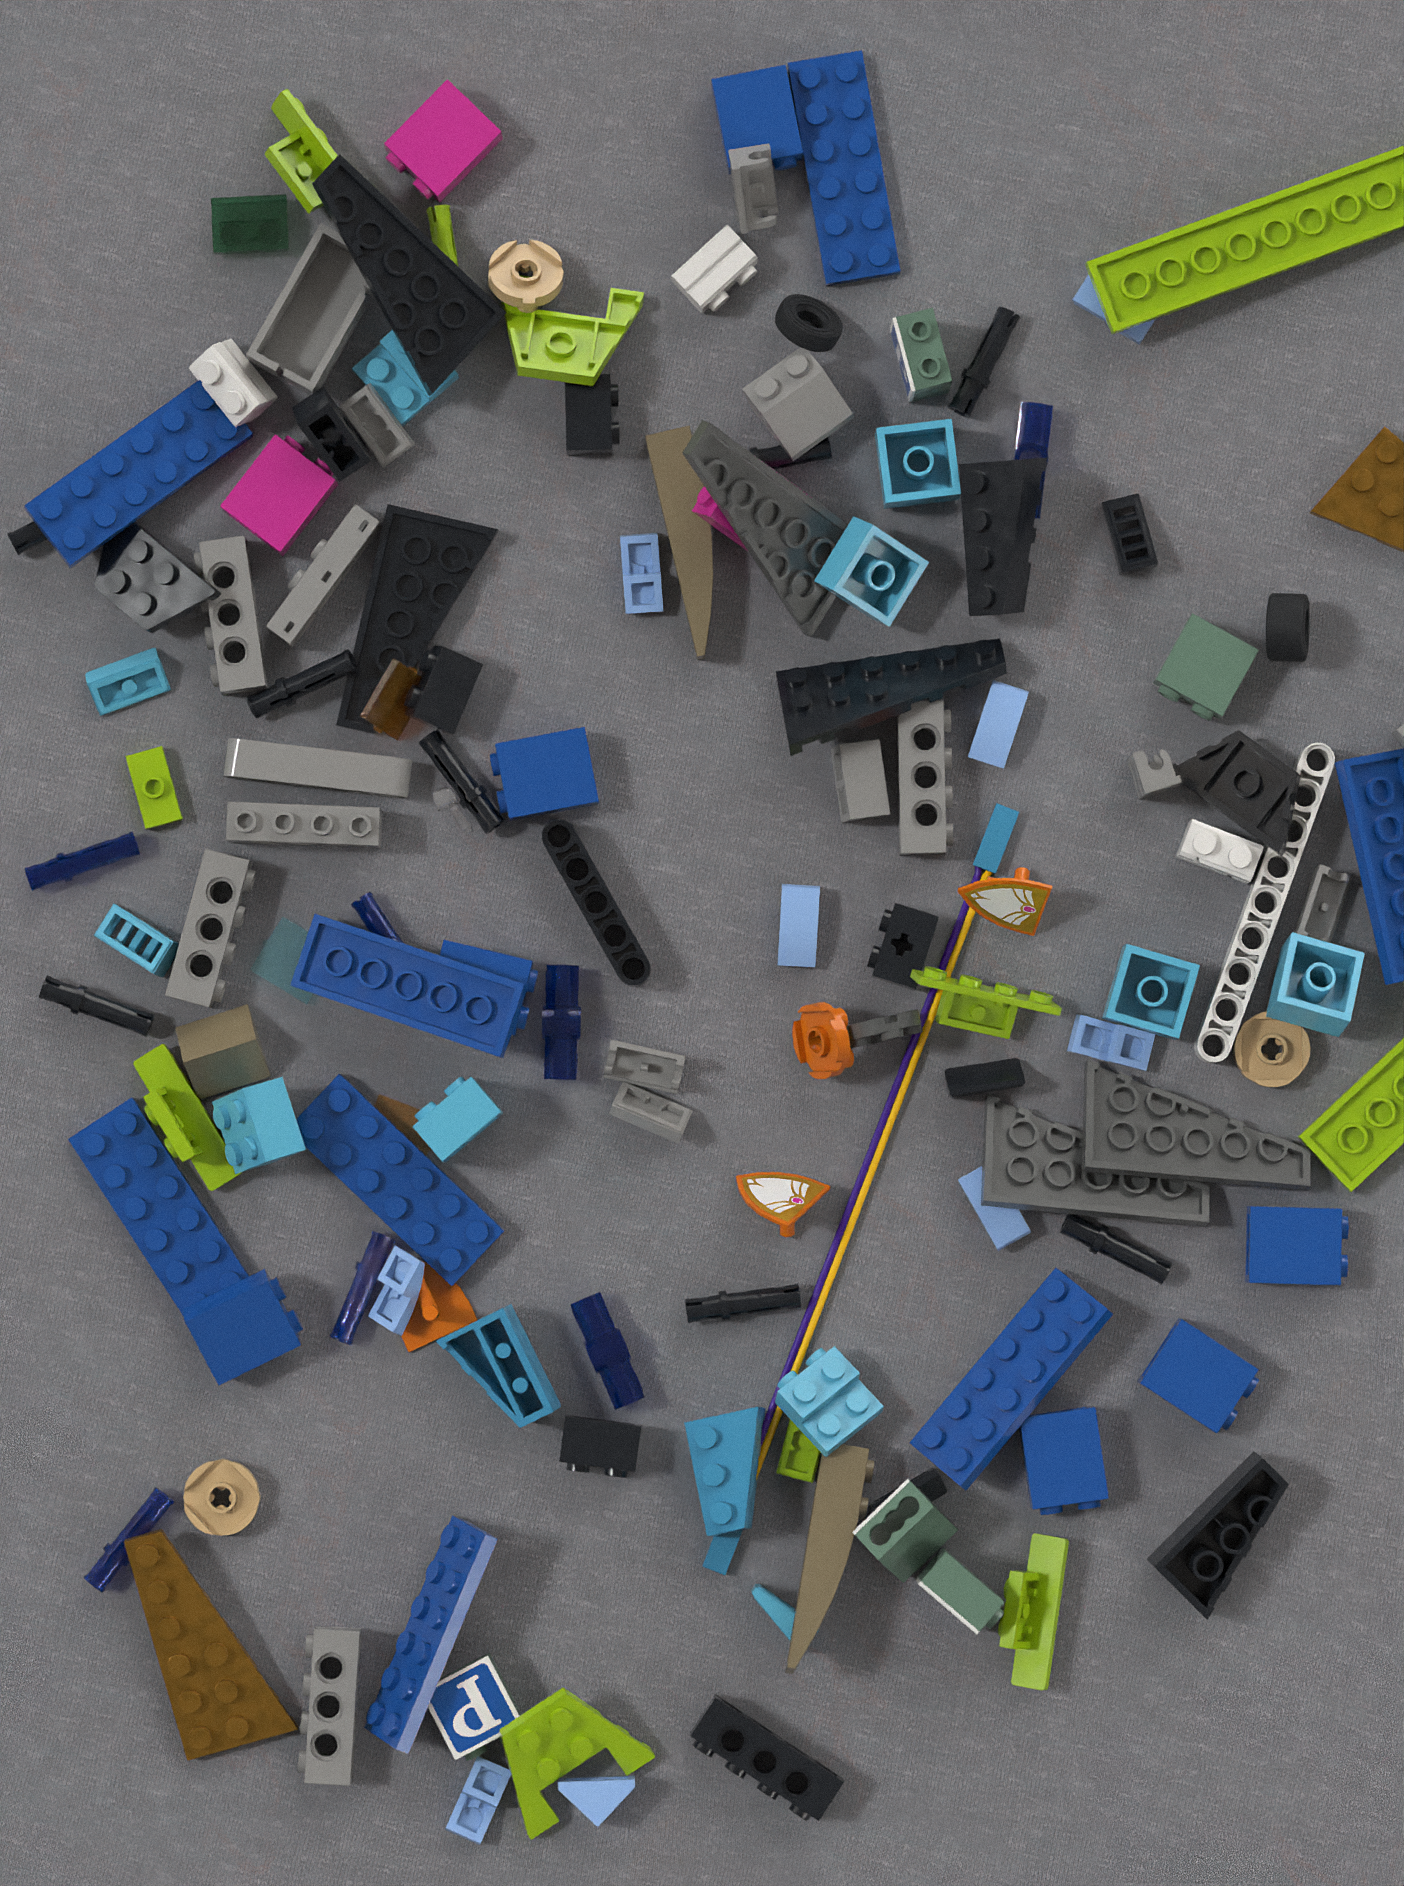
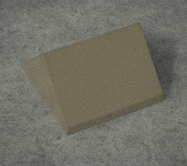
(222, 1052)

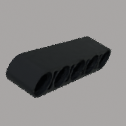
(592, 884)

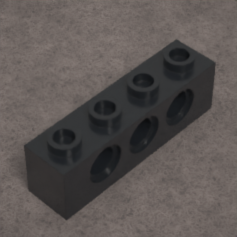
(723, 1716)

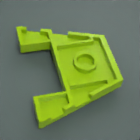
(566, 344)
(553, 1742)

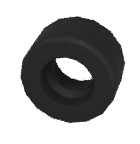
(1287, 627)

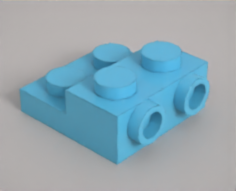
(396, 379)
(827, 1400)

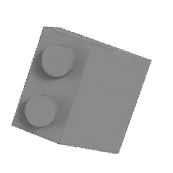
(798, 403)

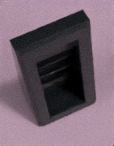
(1136, 564)

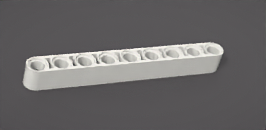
(1263, 923)

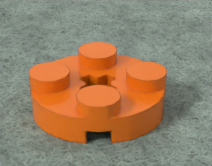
(824, 1024)

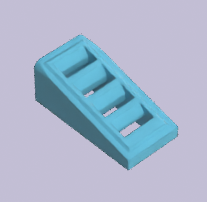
(163, 958)
(776, 1608)

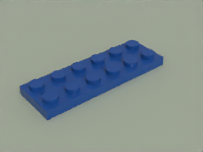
(843, 168)
(135, 473)
(1375, 814)
(409, 985)
(396, 1180)
(157, 1205)
(1011, 1378)
(430, 1633)

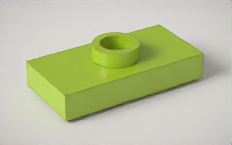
(154, 787)
(798, 1455)

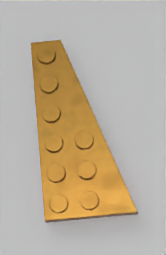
(1371, 493)
(205, 1668)

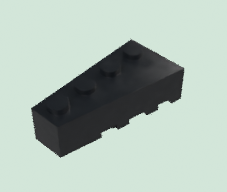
(998, 531)
(1219, 1533)

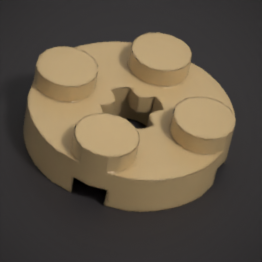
(522, 292)
(1255, 1064)
(243, 1497)

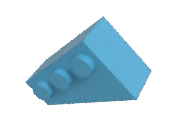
(504, 1364)
(725, 1467)

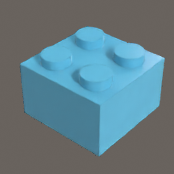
(917, 463)
(871, 571)
(1315, 984)
(1150, 991)
(457, 1118)
(258, 1125)

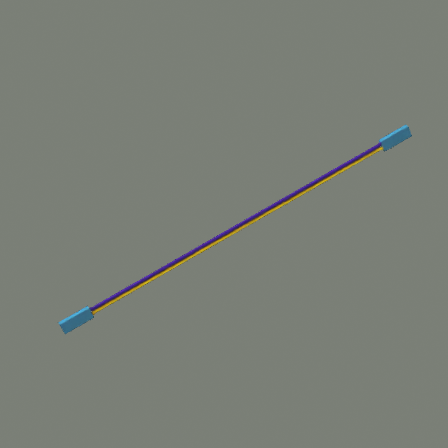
(987, 859)

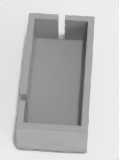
(312, 314)

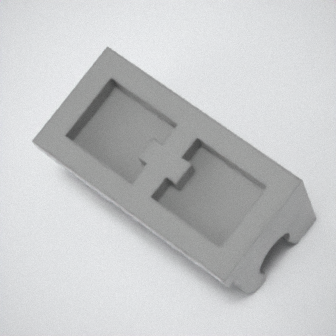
(753, 187)
(1152, 777)
(860, 781)
(1323, 904)
(644, 1066)

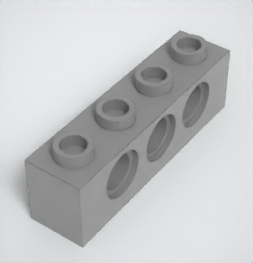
(250, 672)
(304, 825)
(913, 837)
(214, 869)
(346, 1647)

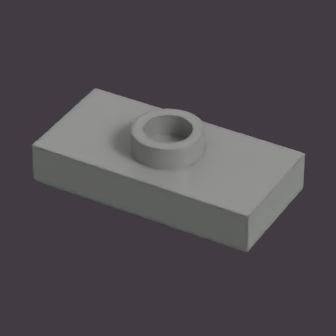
(376, 425)
(650, 1112)

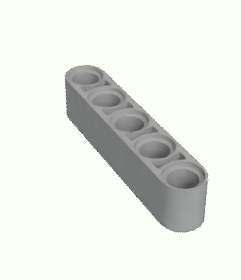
(317, 768)

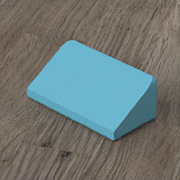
(127, 681)

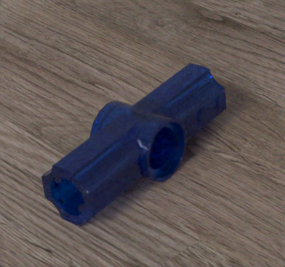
(1034, 435)
(561, 1022)
(607, 1350)

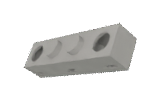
(309, 586)

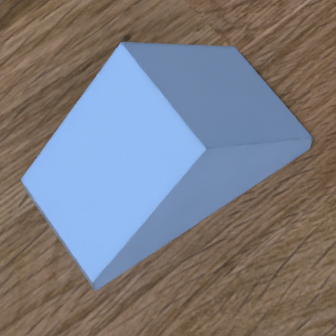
(596, 1795)

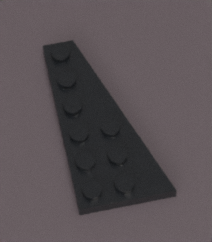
(420, 290)
(411, 589)
(873, 689)

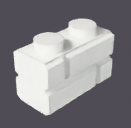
(716, 270)
(233, 382)
(1219, 851)

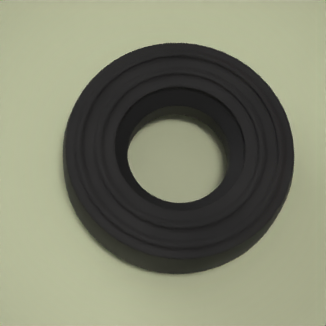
(800, 333)

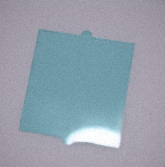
(281, 956)

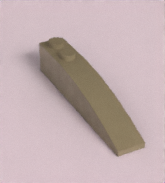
(687, 532)
(833, 1518)

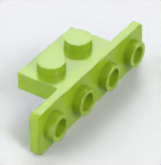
(301, 154)
(980, 1007)
(183, 1117)
(1033, 1611)

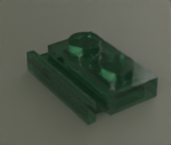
(250, 224)

